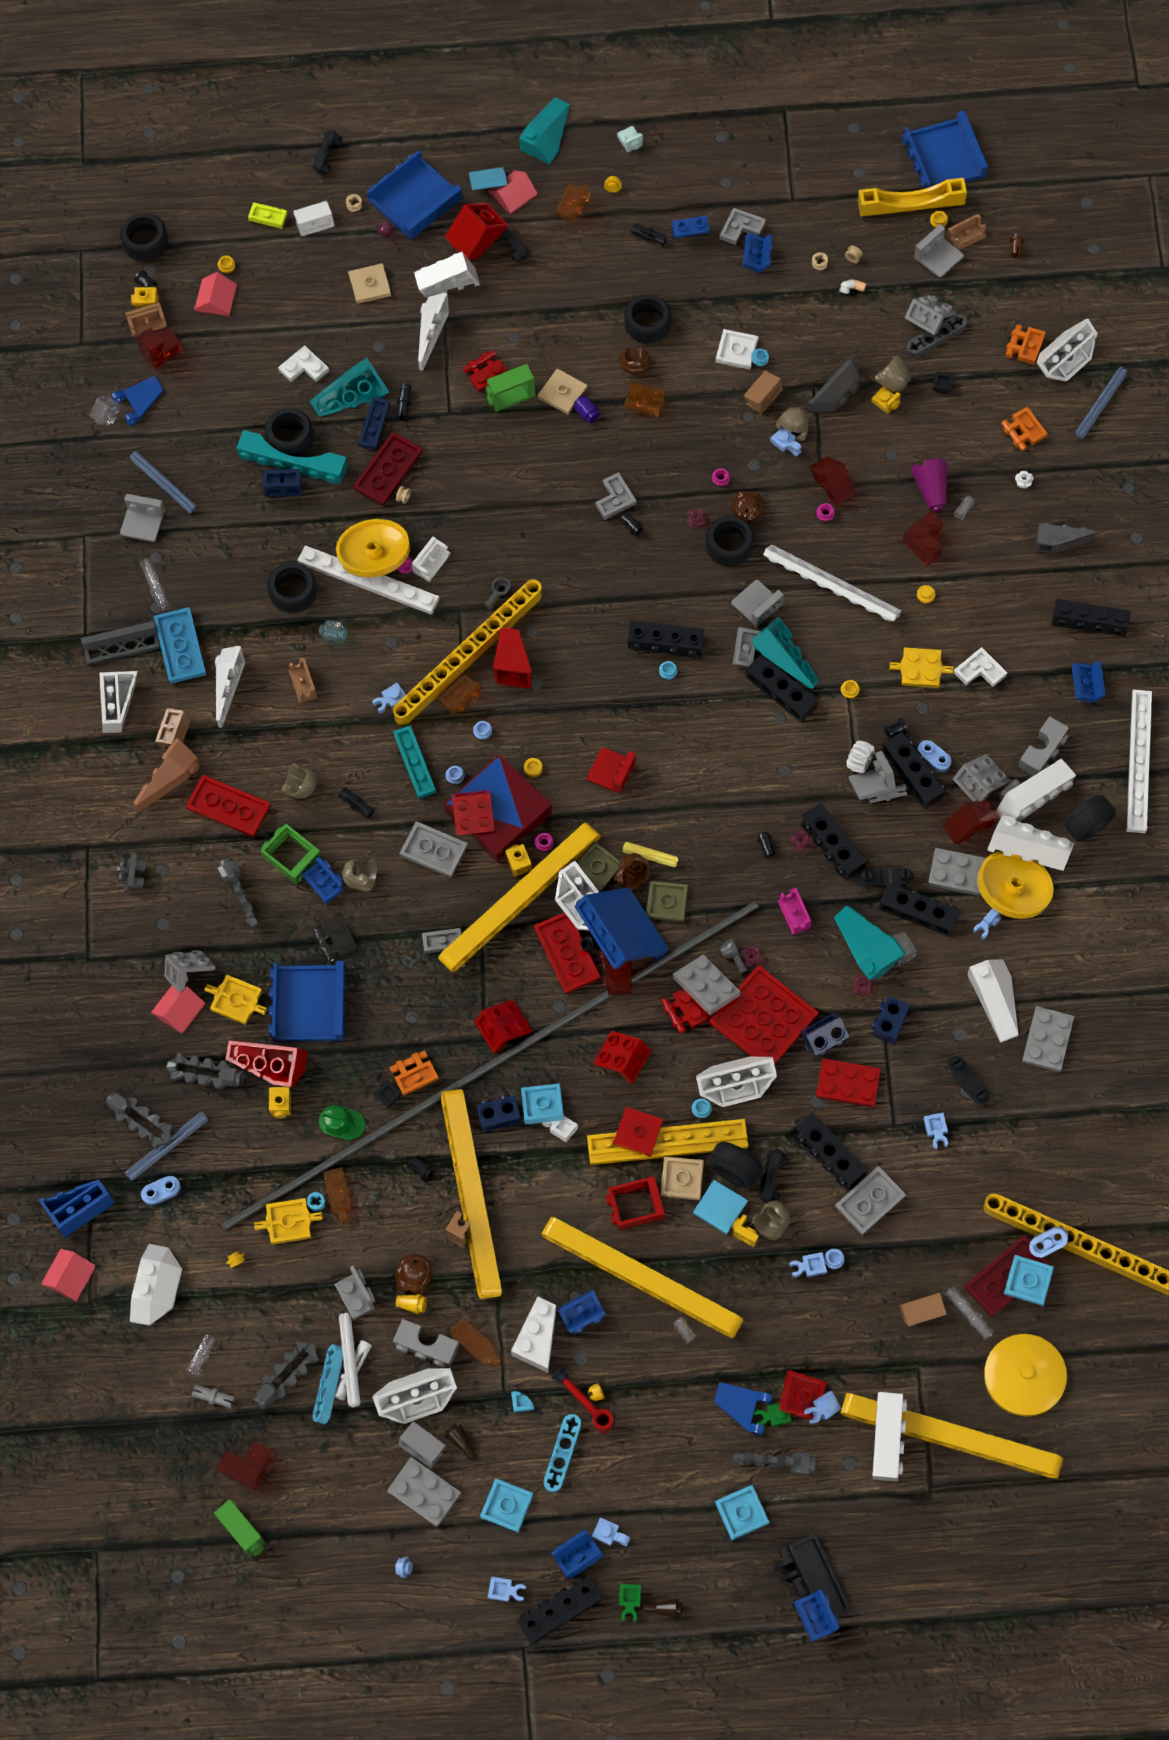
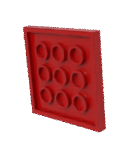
(764, 1016)

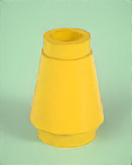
(412, 1303)

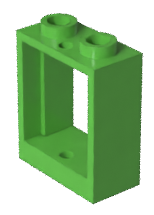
(510, 388)
(280, 836)
(240, 1528)

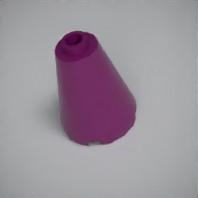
(932, 482)

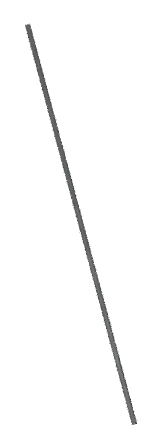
(483, 1069)

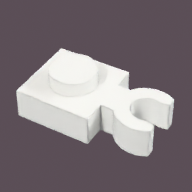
(562, 1129)

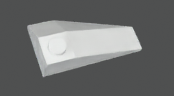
(432, 321)
(228, 673)
(995, 991)

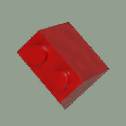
(475, 229)
(511, 661)

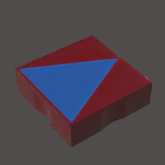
(514, 802)

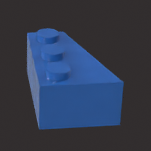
(77, 1206)

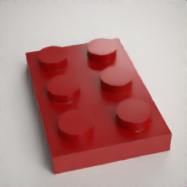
(848, 1083)

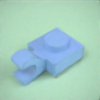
(785, 440)
(991, 918)
(608, 1532)

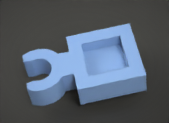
(390, 697)
(936, 1127)
(812, 1265)
(824, 1407)
(501, 1590)

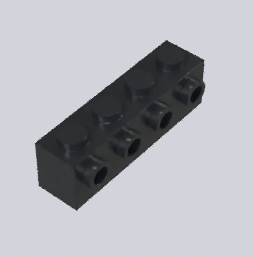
(1091, 617)
(666, 639)
(560, 1610)

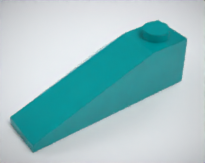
(545, 131)
(350, 390)
(776, 645)
(870, 946)

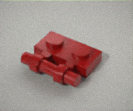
(480, 377)
(692, 1011)

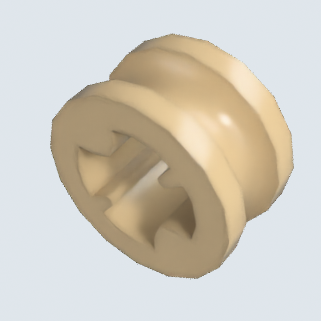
(353, 208)
(853, 254)
(817, 256)
(403, 494)

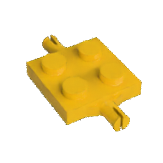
(921, 667)
(236, 999)
(288, 1221)

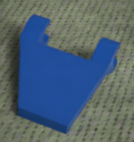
(140, 397)
(741, 1404)

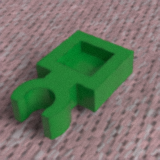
(773, 1416)
(629, 1597)

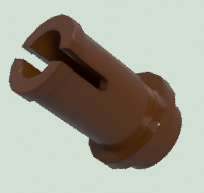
(1016, 245)

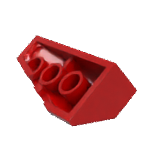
(270, 1062)

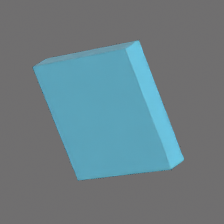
(487, 178)
(542, 1104)
(720, 1207)
(1028, 1280)
(506, 1505)
(742, 1512)

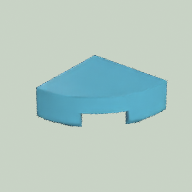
(521, 1402)

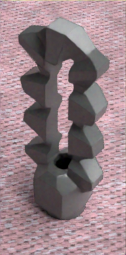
(231, 874)
(227, 1076)
(122, 1107)
(268, 1393)
(799, 1464)

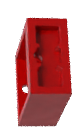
(649, 1183)

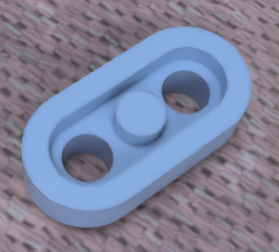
(932, 757)
(161, 1193)
(1049, 1241)

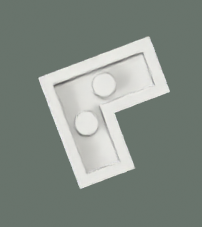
(302, 362)
(980, 664)

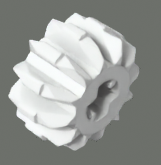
(860, 756)

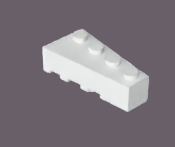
(1036, 791)
(1030, 843)
(887, 1436)

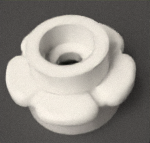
(1024, 483)

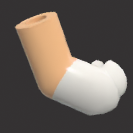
(853, 284)

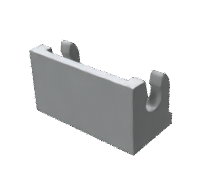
(421, 1445)

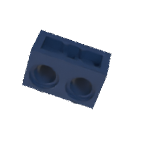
(282, 482)
(894, 1021)
(823, 1029)
(500, 1119)

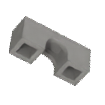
(1052, 734)
(441, 1352)

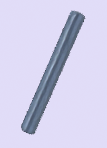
(1101, 403)
(163, 482)
(177, 1137)

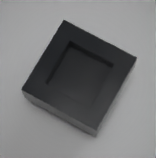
(942, 382)
(387, 1094)

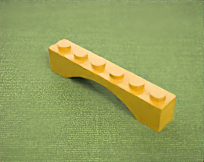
(945, 194)

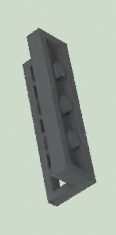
(118, 637)

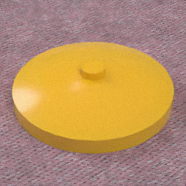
(373, 548)
(1014, 885)
(1025, 1375)

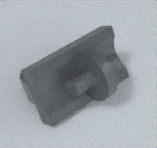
(131, 881)

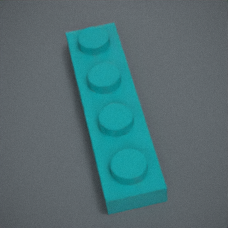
(414, 762)

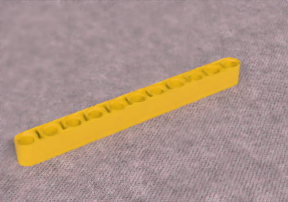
(465, 660)
(518, 897)
(471, 1194)
(1076, 1245)
(642, 1277)
(960, 1438)

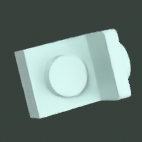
(630, 138)

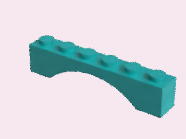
(326, 466)

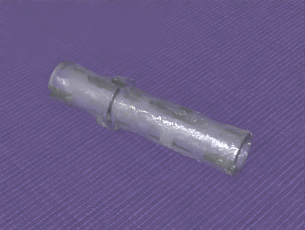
(156, 589)
(975, 1319)

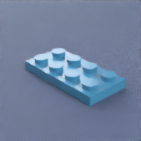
(179, 645)

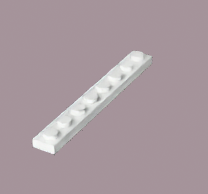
(827, 580)
(380, 585)
(1139, 761)

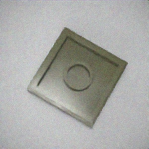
(599, 866)
(667, 901)

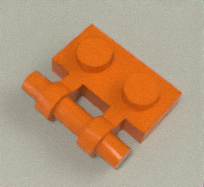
(1031, 344)
(1028, 425)
(415, 1078)

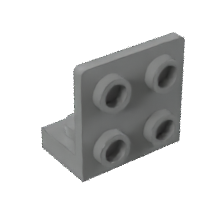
(937, 253)
(928, 313)
(142, 518)
(757, 602)
(980, 778)
(874, 781)
(180, 963)
(354, 1294)

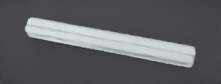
(349, 1360)

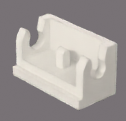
(313, 218)
(430, 559)

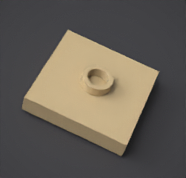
(369, 283)
(562, 391)
(682, 1178)

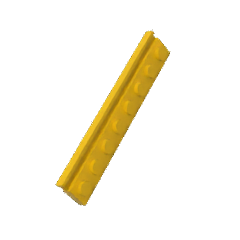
(671, 1142)

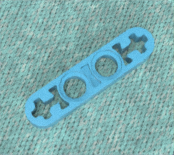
(328, 1384)
(565, 1454)

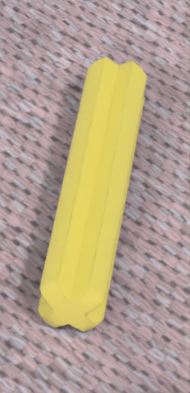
(650, 854)

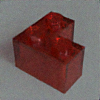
(158, 347)
(834, 478)
(921, 538)
(969, 819)
(617, 980)
(248, 1470)

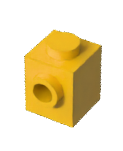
(144, 297)
(518, 859)
(279, 1101)

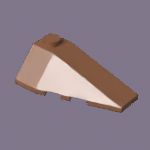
(176, 768)

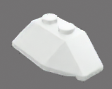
(1068, 352)
(571, 888)
(737, 1080)
(155, 1285)
(415, 1395)

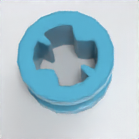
(316, 1195)

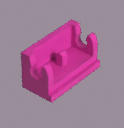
(794, 912)

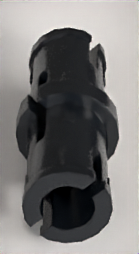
(638, 230)
(404, 401)
(356, 803)

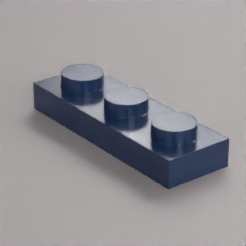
(374, 423)

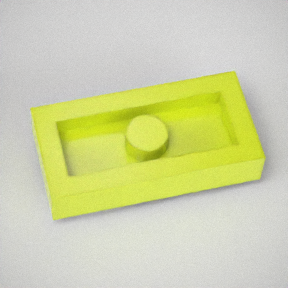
(267, 215)

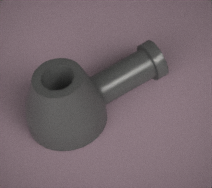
(498, 583)
(730, 950)

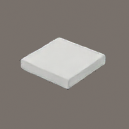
(736, 349)

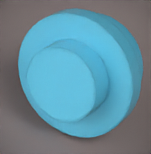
(760, 357)
(668, 670)
(701, 1108)

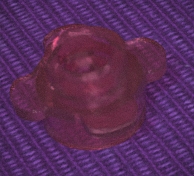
(384, 228)
(695, 522)
(800, 834)
(753, 950)
(858, 980)

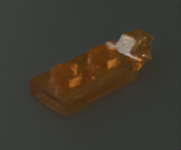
(338, 1193)
(474, 1342)

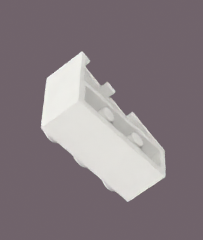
(446, 275)
(116, 696)
(536, 1336)

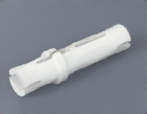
(360, 1355)

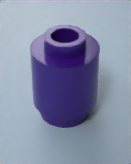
(586, 409)

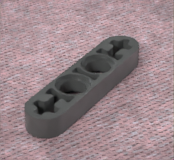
(938, 338)

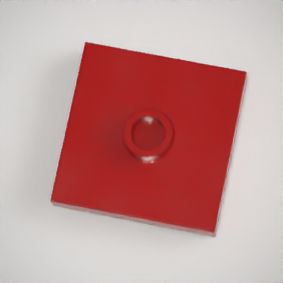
(638, 1132)
(800, 1393)

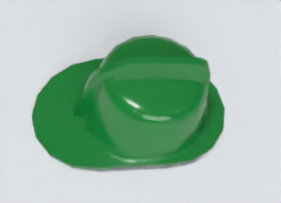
(341, 1122)

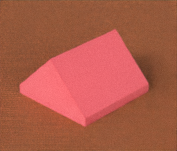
(516, 192)
(216, 295)
(178, 1008)
(68, 1274)

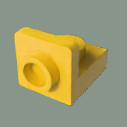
(886, 400)
(746, 1234)

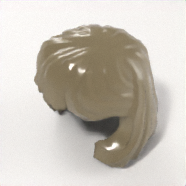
(894, 376)
(795, 421)
(299, 782)
(360, 875)
(772, 1220)

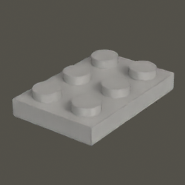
(433, 849)
(955, 871)
(706, 984)
(1048, 1039)
(870, 1200)
(424, 1492)

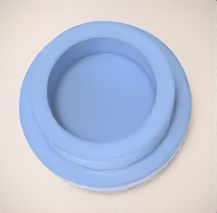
(482, 730)
(455, 775)
(834, 1258)
(403, 1567)

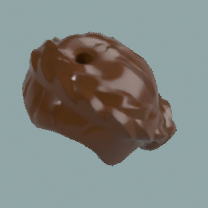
(635, 360)
(750, 501)
(632, 871)
(413, 1273)

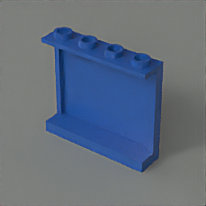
(945, 152)
(413, 195)
(620, 926)
(307, 1003)

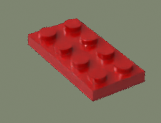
(228, 806)
(562, 946)

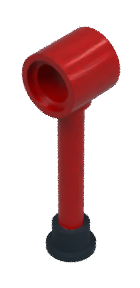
(562, 1377)

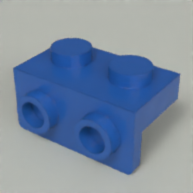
(690, 227)
(757, 252)
(1088, 681)
(323, 880)
(581, 1312)
(577, 1554)
(817, 1615)

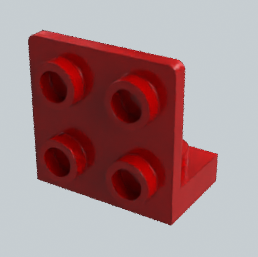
(612, 769)
(473, 812)
(502, 1024)
(623, 1055)

